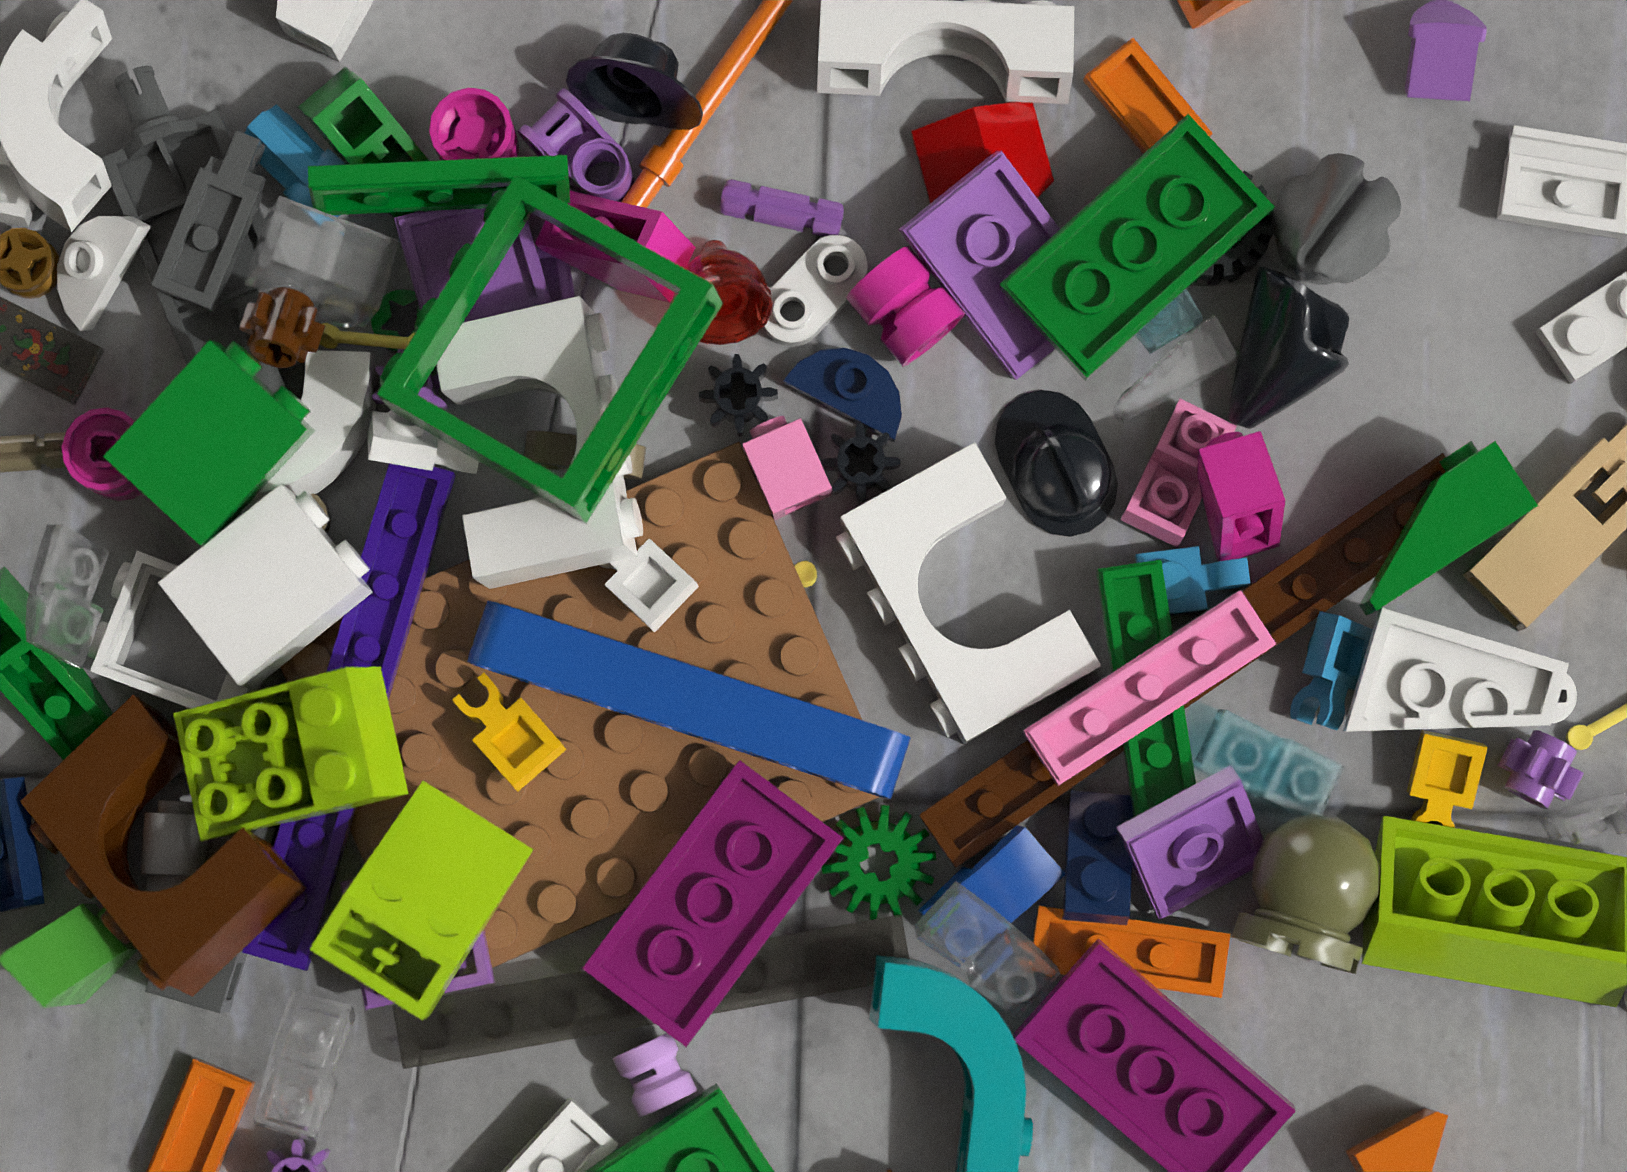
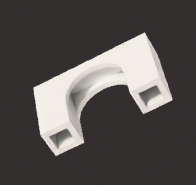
(557, 352)
(972, 685)

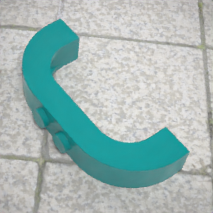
(935, 1002)

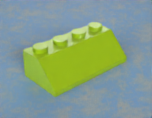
(1499, 912)

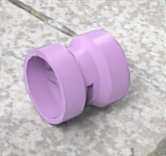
(656, 1089)

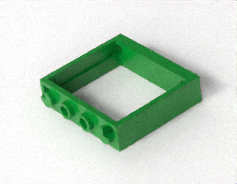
(634, 400)

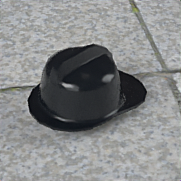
(634, 83)
(1056, 463)

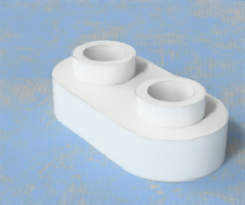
(815, 290)

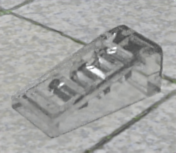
(1190, 362)

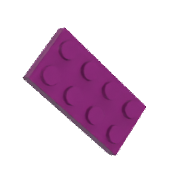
(712, 903)
(1152, 1068)

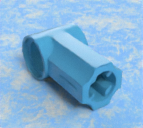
(289, 152)

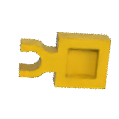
(513, 737)
(1445, 775)

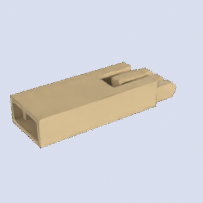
(1556, 538)

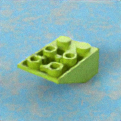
(291, 752)
(422, 900)

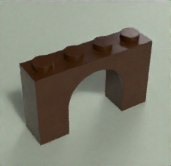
(88, 815)

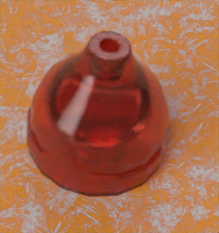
(741, 289)

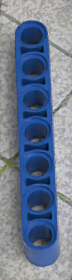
(689, 699)

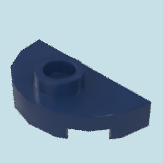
(850, 386)

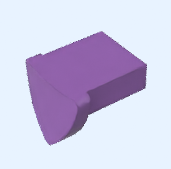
(1443, 51)

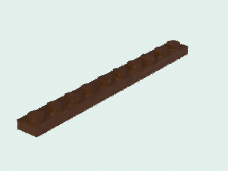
(1284, 603)

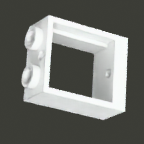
(113, 639)

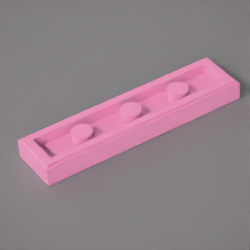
(1149, 688)

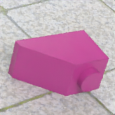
(638, 223)
(1240, 495)

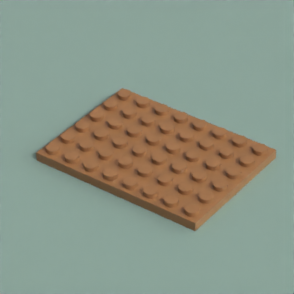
(623, 785)

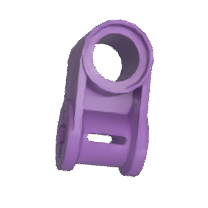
(575, 132)

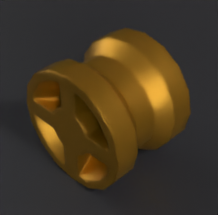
(19, 252)

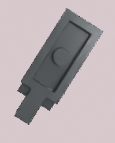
(213, 225)

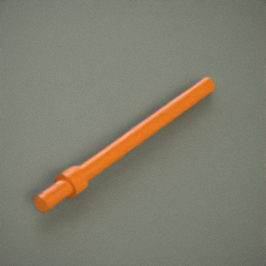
(664, 162)

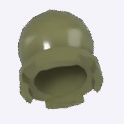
(1312, 889)

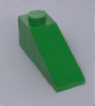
(358, 124)
(1453, 516)
(45, 690)

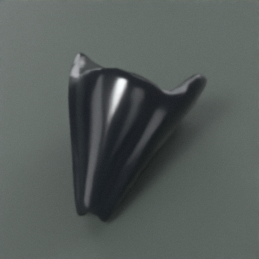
(1286, 348)

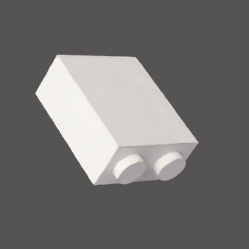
(267, 585)

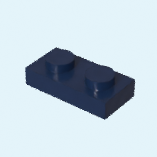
(18, 856)
(1096, 859)

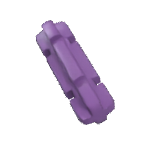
(781, 208)

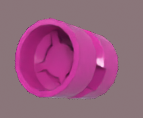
(472, 126)
(905, 305)
(86, 444)

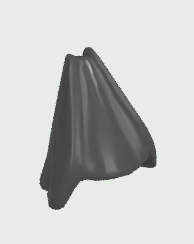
(1334, 221)

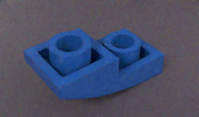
(1008, 876)

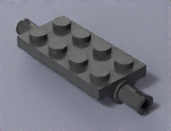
(152, 185)

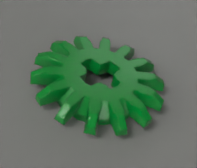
(903, 874)

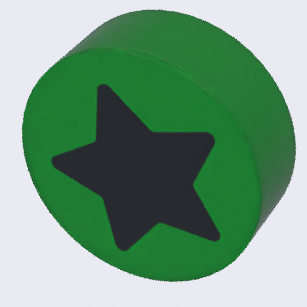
(396, 315)

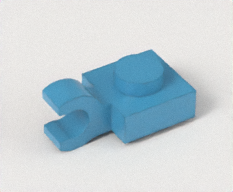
(1189, 580)
(1335, 664)

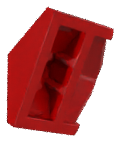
(965, 139)

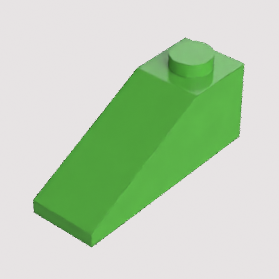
(68, 958)

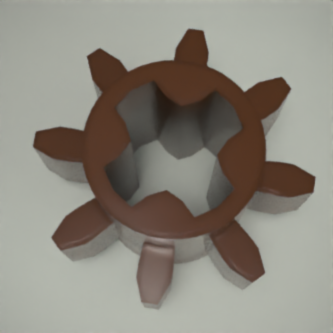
(282, 327)

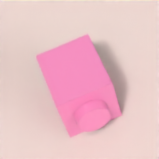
(786, 466)

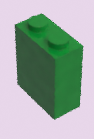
(211, 440)

